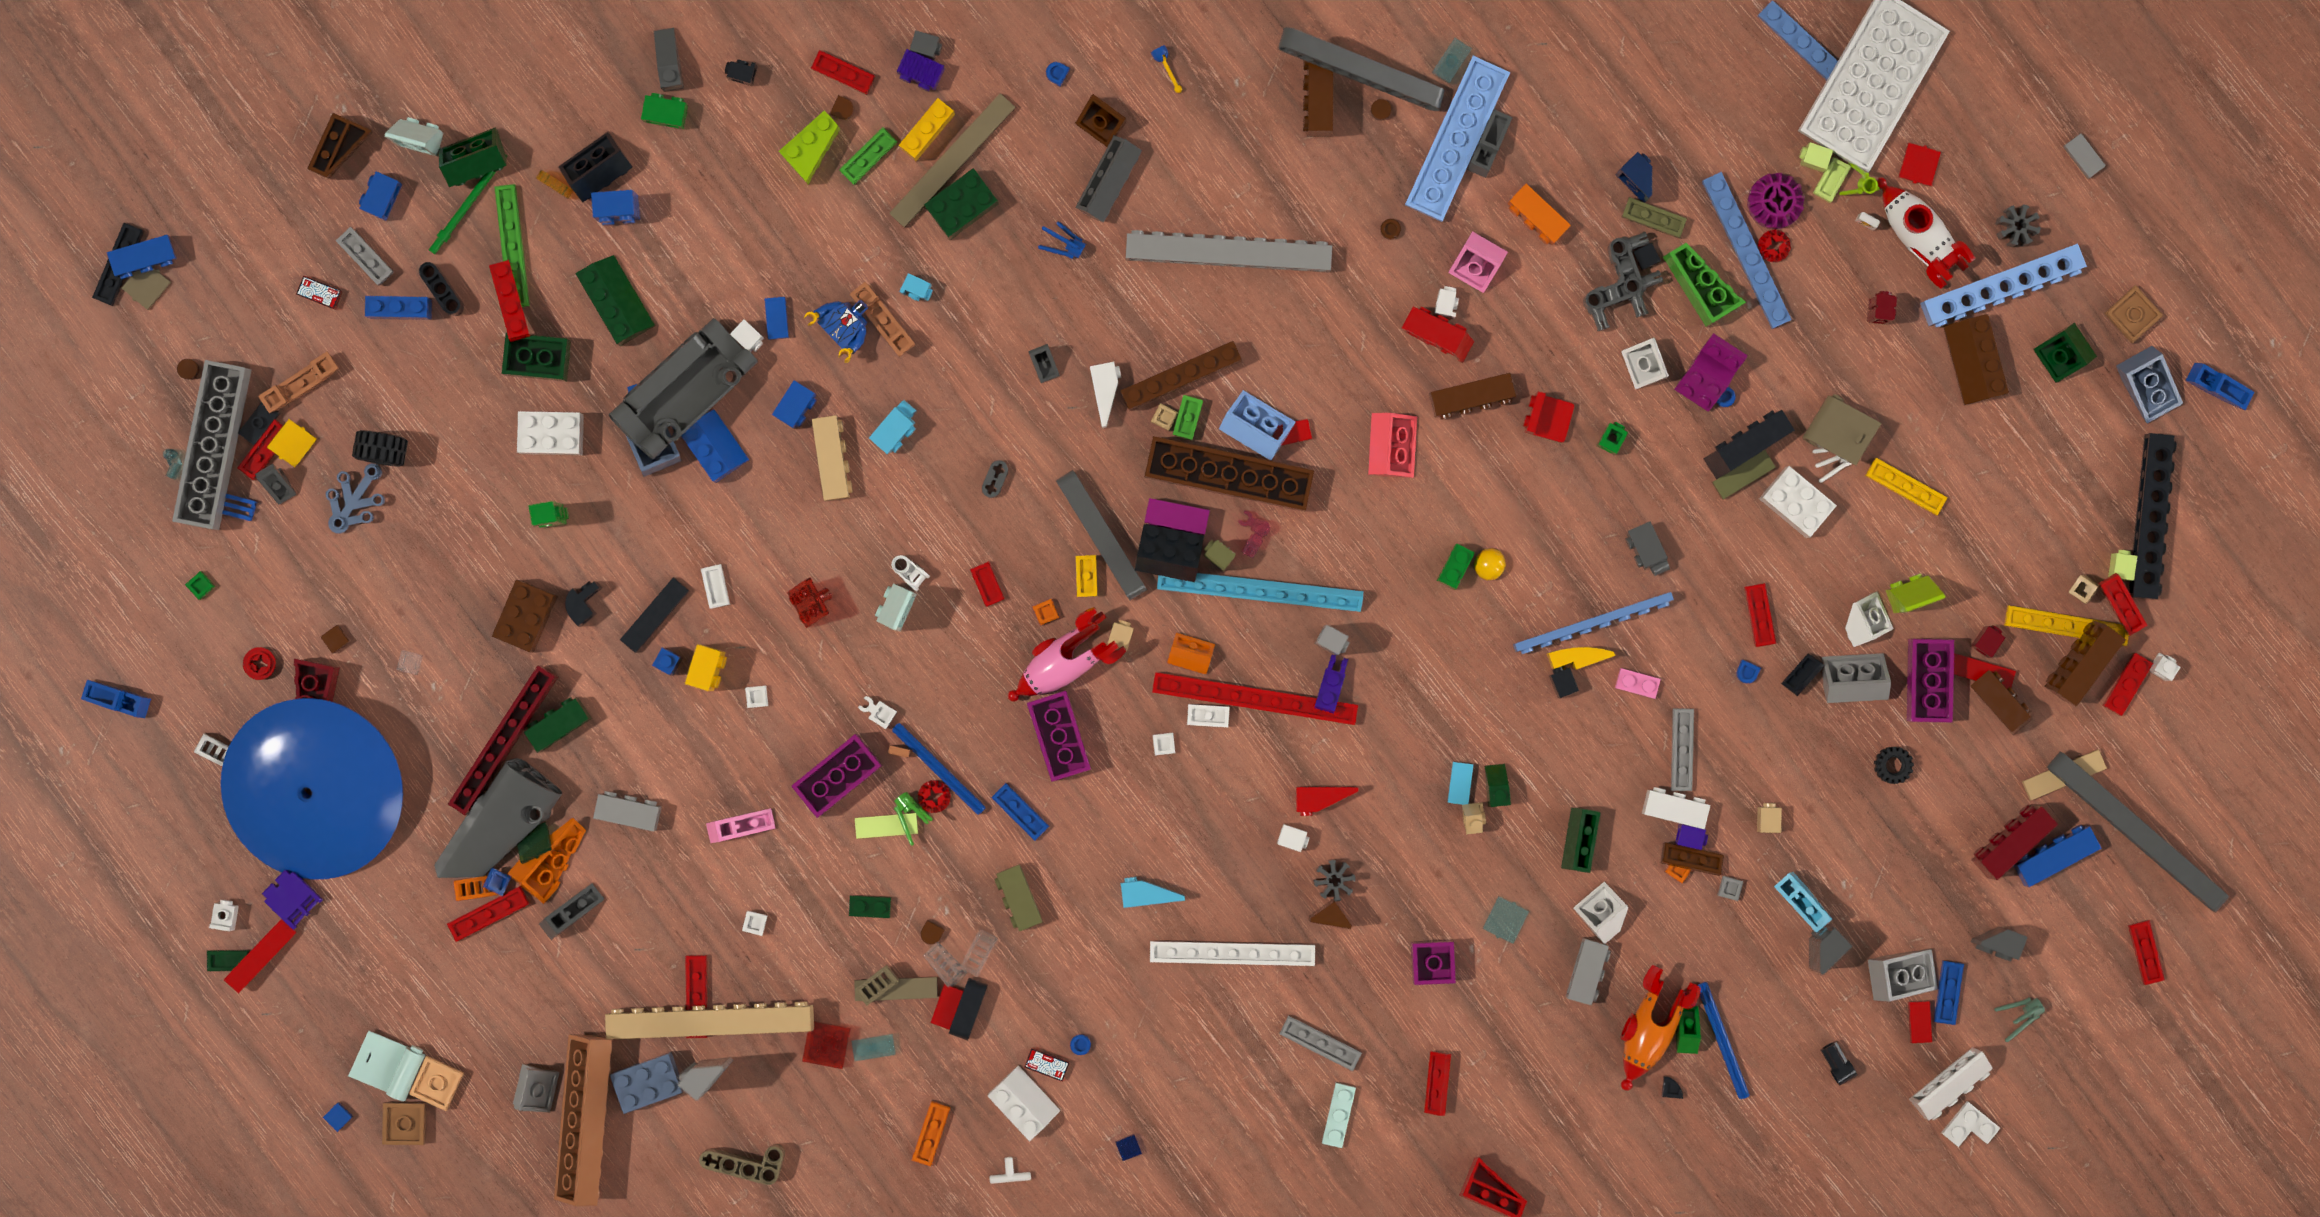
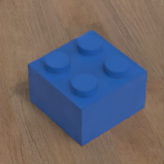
(615, 207)

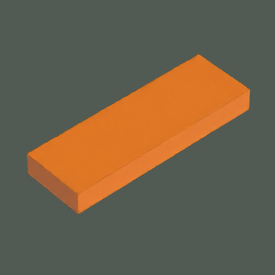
(931, 1133)

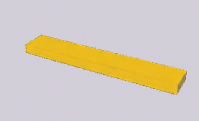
(2053, 622)

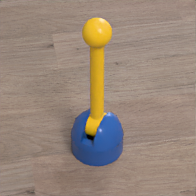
(1161, 55)

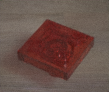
(809, 602)
(826, 1045)

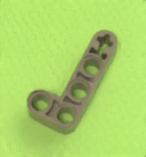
(741, 1161)

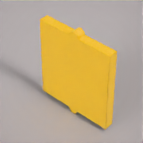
(291, 443)

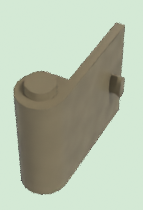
(1841, 430)

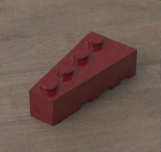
(315, 680)

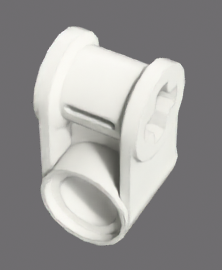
(910, 572)

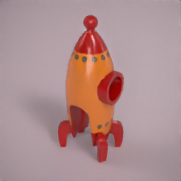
(1649, 1040)

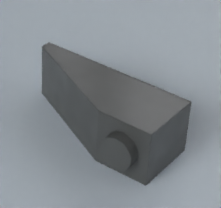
(668, 60)
(571, 911)

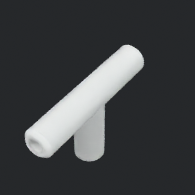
(1010, 1176)

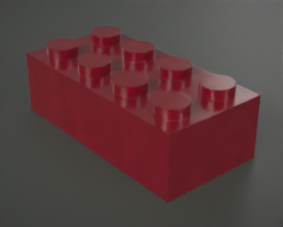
(2014, 841)

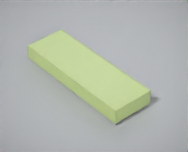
(885, 825)

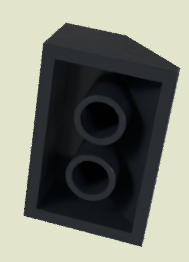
(595, 167)

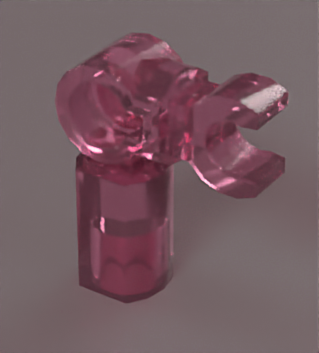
(1261, 530)

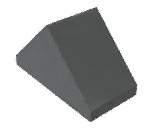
(1044, 363)

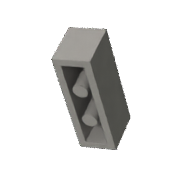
(1332, 640)
(627, 811)
(1588, 971)

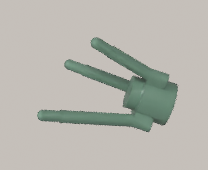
(2032, 1010)

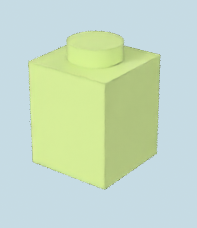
(1815, 157)
(2123, 564)

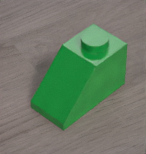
(1688, 1031)

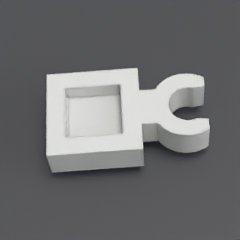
(880, 713)

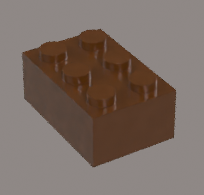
(524, 616)

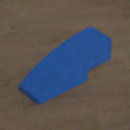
(2219, 385)
(116, 699)

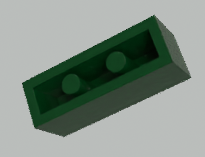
(557, 724)
(1580, 840)

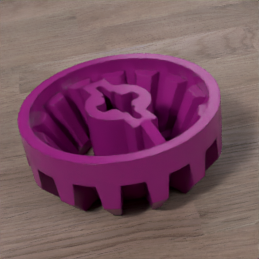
(1778, 218)

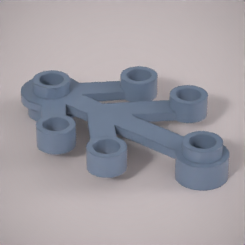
(353, 501)

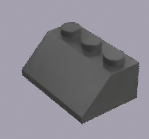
(1826, 949)

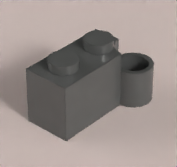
(1647, 549)

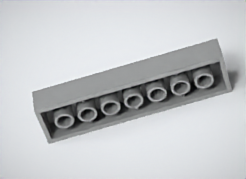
(211, 445)

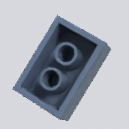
(646, 1082)

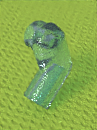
(174, 462)

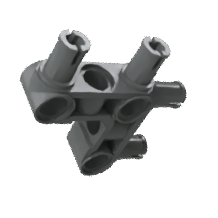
(1627, 272)

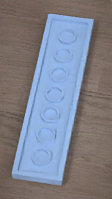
(1457, 138)

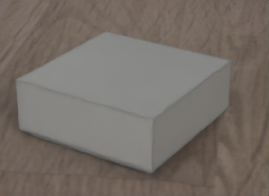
(1730, 888)

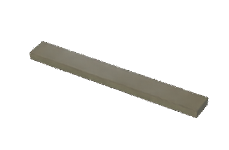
(952, 160)

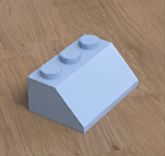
(1254, 425)

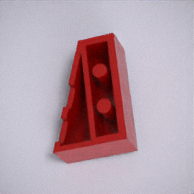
(1438, 332)
(1490, 1191)

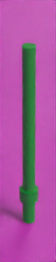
(444, 235)

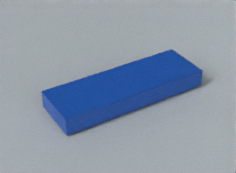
(1020, 811)
(1948, 992)

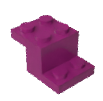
(1710, 372)

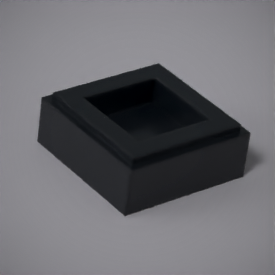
(1646, 256)

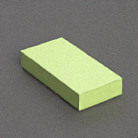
(1831, 179)

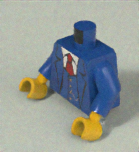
(843, 324)

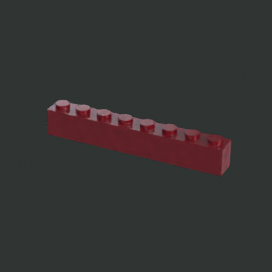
(503, 739)

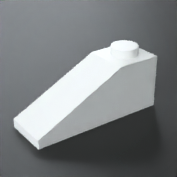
(1105, 385)

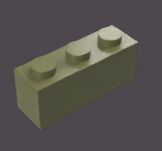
(1018, 898)

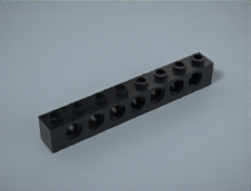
(2145, 506)

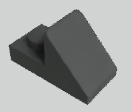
(276, 483)

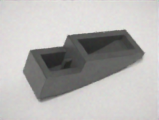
(1489, 143)

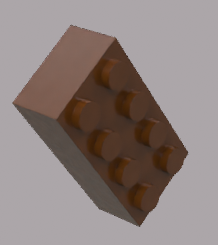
(1318, 101)
(2084, 662)

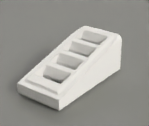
(198, 750)

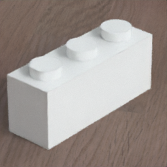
(1676, 808)

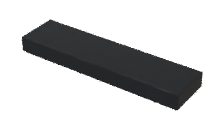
(109, 285)
(654, 615)

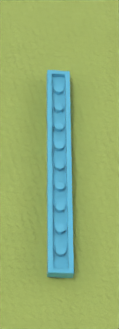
(1266, 591)

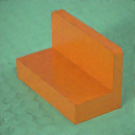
(1191, 653)

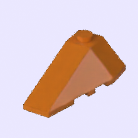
(542, 874)

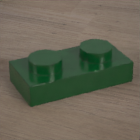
(870, 906)

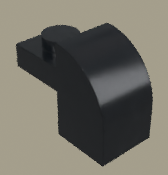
(577, 604)

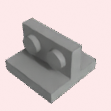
(535, 1089)

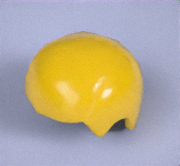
(1489, 564)

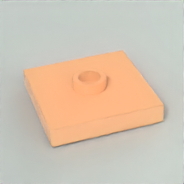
(436, 1083)

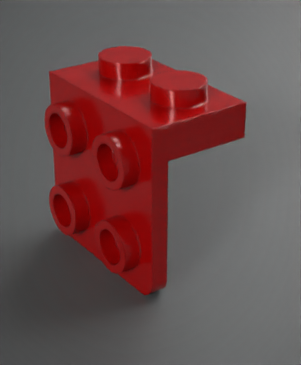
(1548, 417)

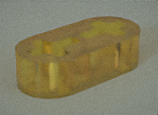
(554, 184)

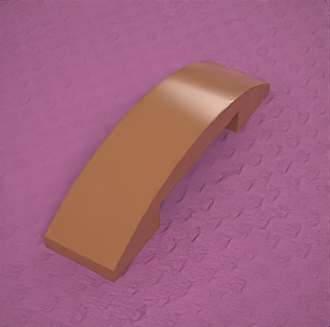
(883, 319)
(299, 383)

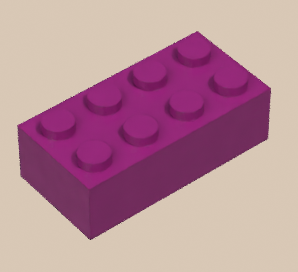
(1930, 680)
(1058, 736)
(836, 775)

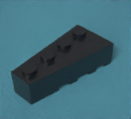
(1748, 444)

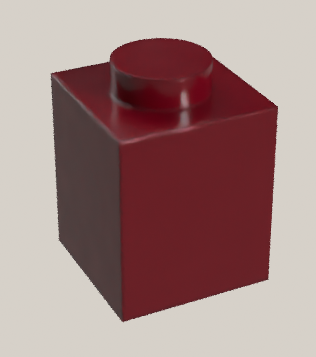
(1988, 641)

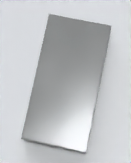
(2084, 156)

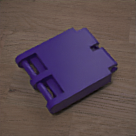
(291, 898)

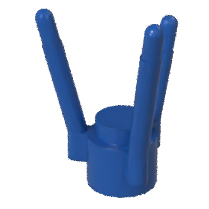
(1074, 246)

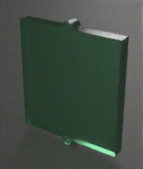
(535, 843)

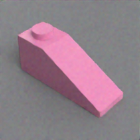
(740, 825)

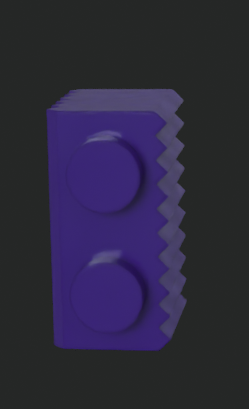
(920, 70)

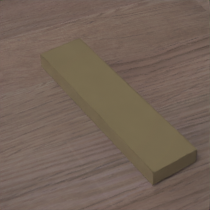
(904, 989)

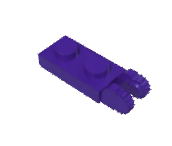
(1331, 686)

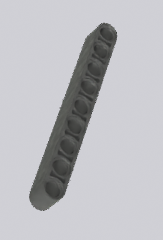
(1361, 69)

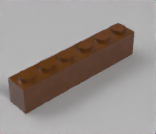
(1181, 375)

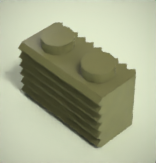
(1219, 554)

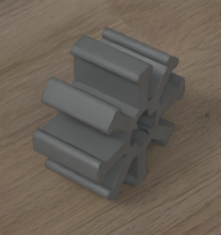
(2013, 218)
(1329, 884)

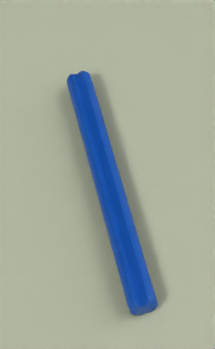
(946, 776)
(1723, 1041)

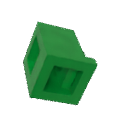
(1609, 446)

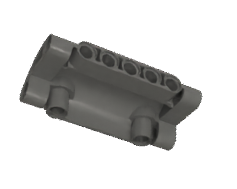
(682, 388)

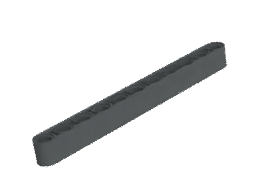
(2137, 832)

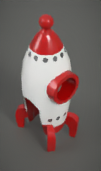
(1924, 233)

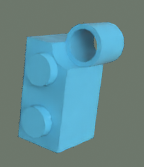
(894, 428)

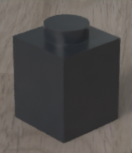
(1563, 681)

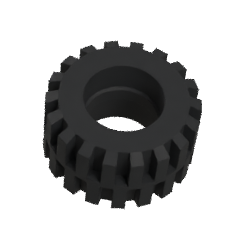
(379, 448)

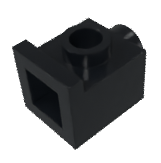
(741, 72)

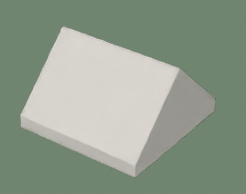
(1645, 363)

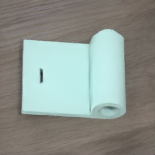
(389, 1065)

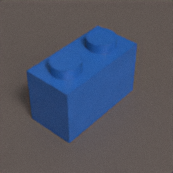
(380, 195)
(794, 405)

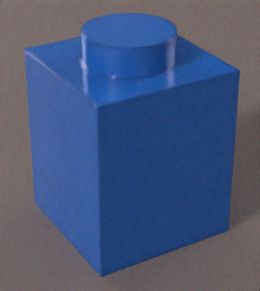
(667, 661)

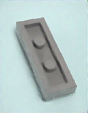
(364, 256)

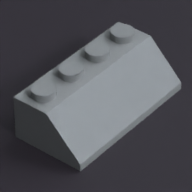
(701, 1076)

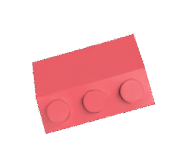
(1392, 445)

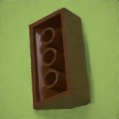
(1976, 359)

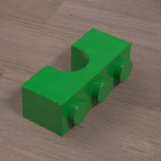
(548, 514)

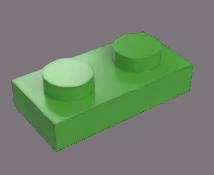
(1188, 417)

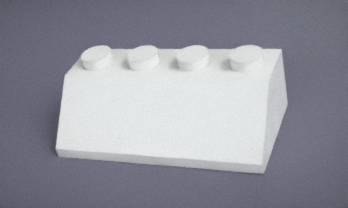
(1951, 1084)

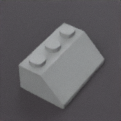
(1855, 678)

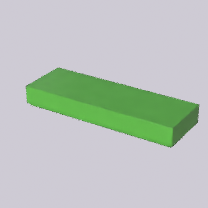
(868, 156)

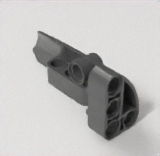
(498, 821)

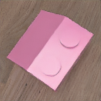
(1478, 262)

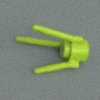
(1865, 184)

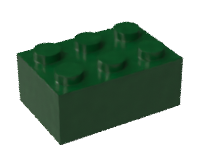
(961, 204)
(537, 358)

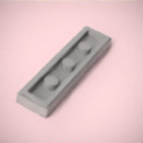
(1682, 749)
(1320, 1043)

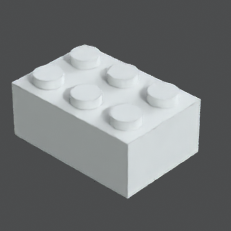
(550, 433)
(1797, 502)

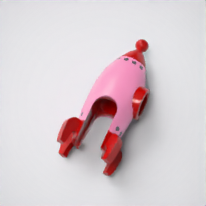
(1054, 662)

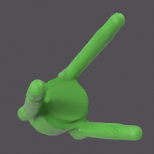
(907, 803)

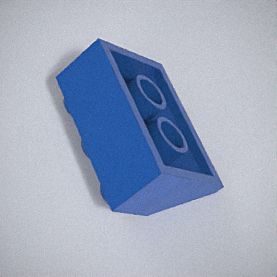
(714, 446)

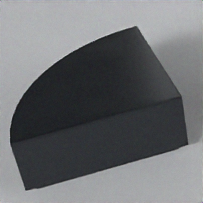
(1671, 1088)

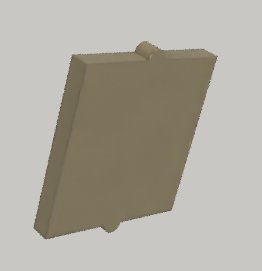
(146, 287)

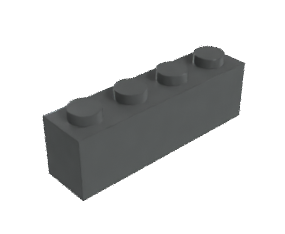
(1108, 179)

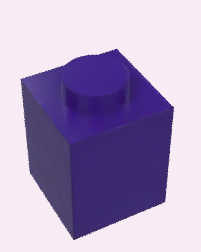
(1691, 837)

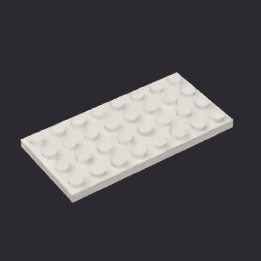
(1873, 81)

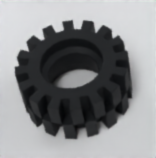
(1902, 774)

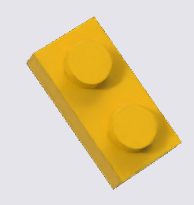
(1086, 576)

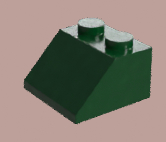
(2065, 352)

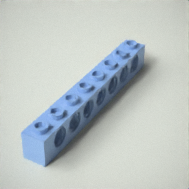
(2070, 256)

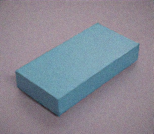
(1460, 783)

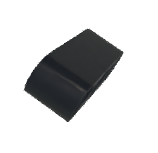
(433, 282)
(968, 1009)

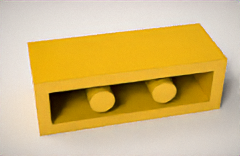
(927, 129)

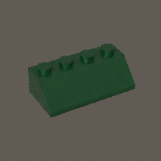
(615, 300)

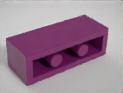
(1176, 516)

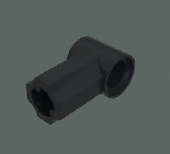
(1841, 1068)

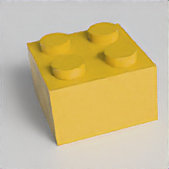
(706, 668)

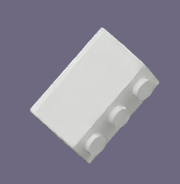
(1023, 1103)

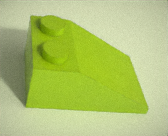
(1913, 594)

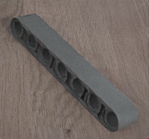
(1101, 535)

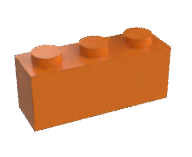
(1538, 215)

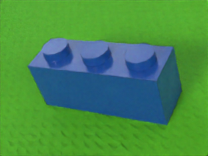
(142, 256)
(398, 307)

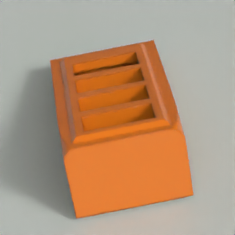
(458, 888)

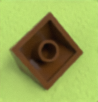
(1100, 120)
(1330, 915)

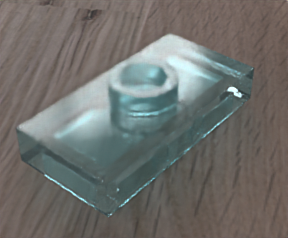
(1451, 60)

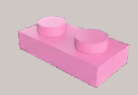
(1637, 683)

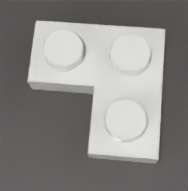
(1970, 1120)

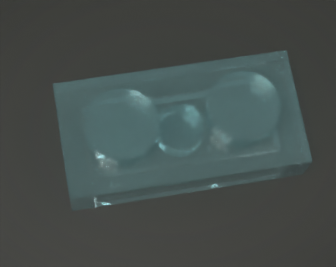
(873, 1047)

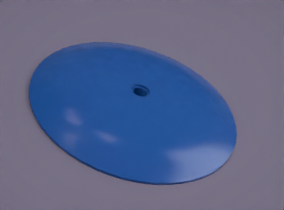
(351, 783)

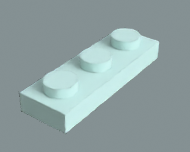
(1338, 1115)

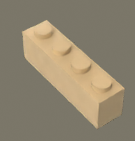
(831, 458)

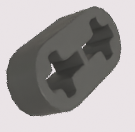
(990, 477)

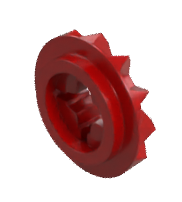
(1770, 254)
(251, 669)
(937, 787)

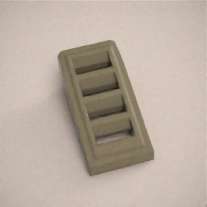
(889, 973)

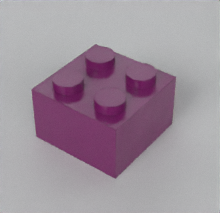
(1433, 962)

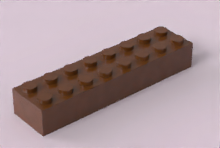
(1229, 474)

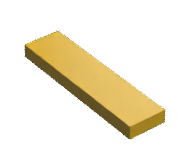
(1906, 486)

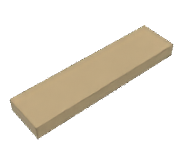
(2048, 782)

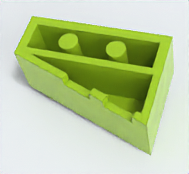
(810, 146)

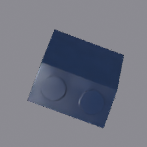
(1637, 176)

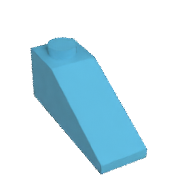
(1142, 893)
(1803, 901)

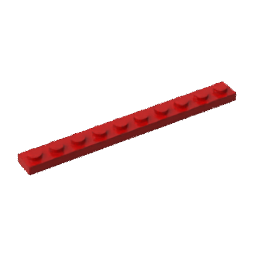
(1251, 698)

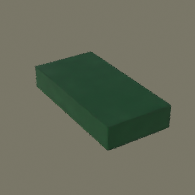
(224, 959)

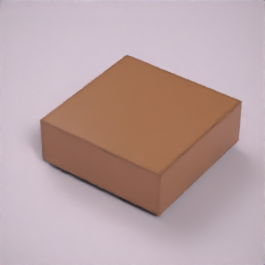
(899, 751)

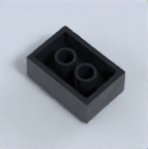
(1169, 553)

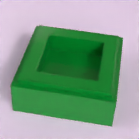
(200, 585)

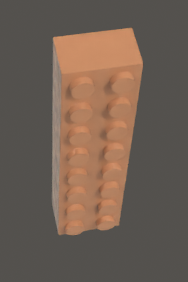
(583, 1120)

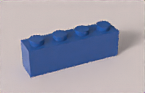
(2057, 856)

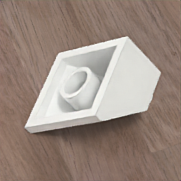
(1867, 620)
(1602, 912)

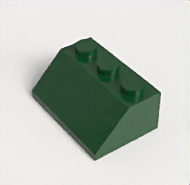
(472, 157)

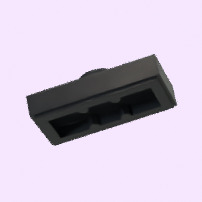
(257, 424)
(1802, 674)

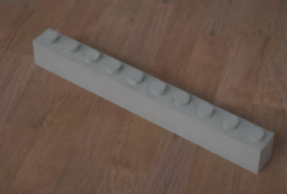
(1228, 252)

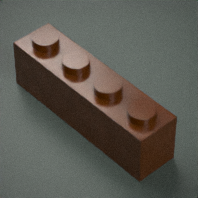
(1472, 395)

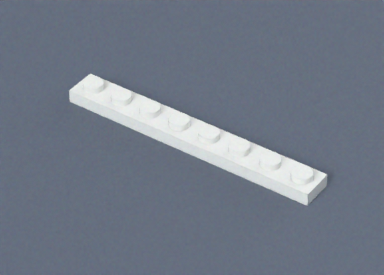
(1232, 953)

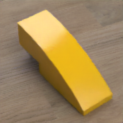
(1578, 656)

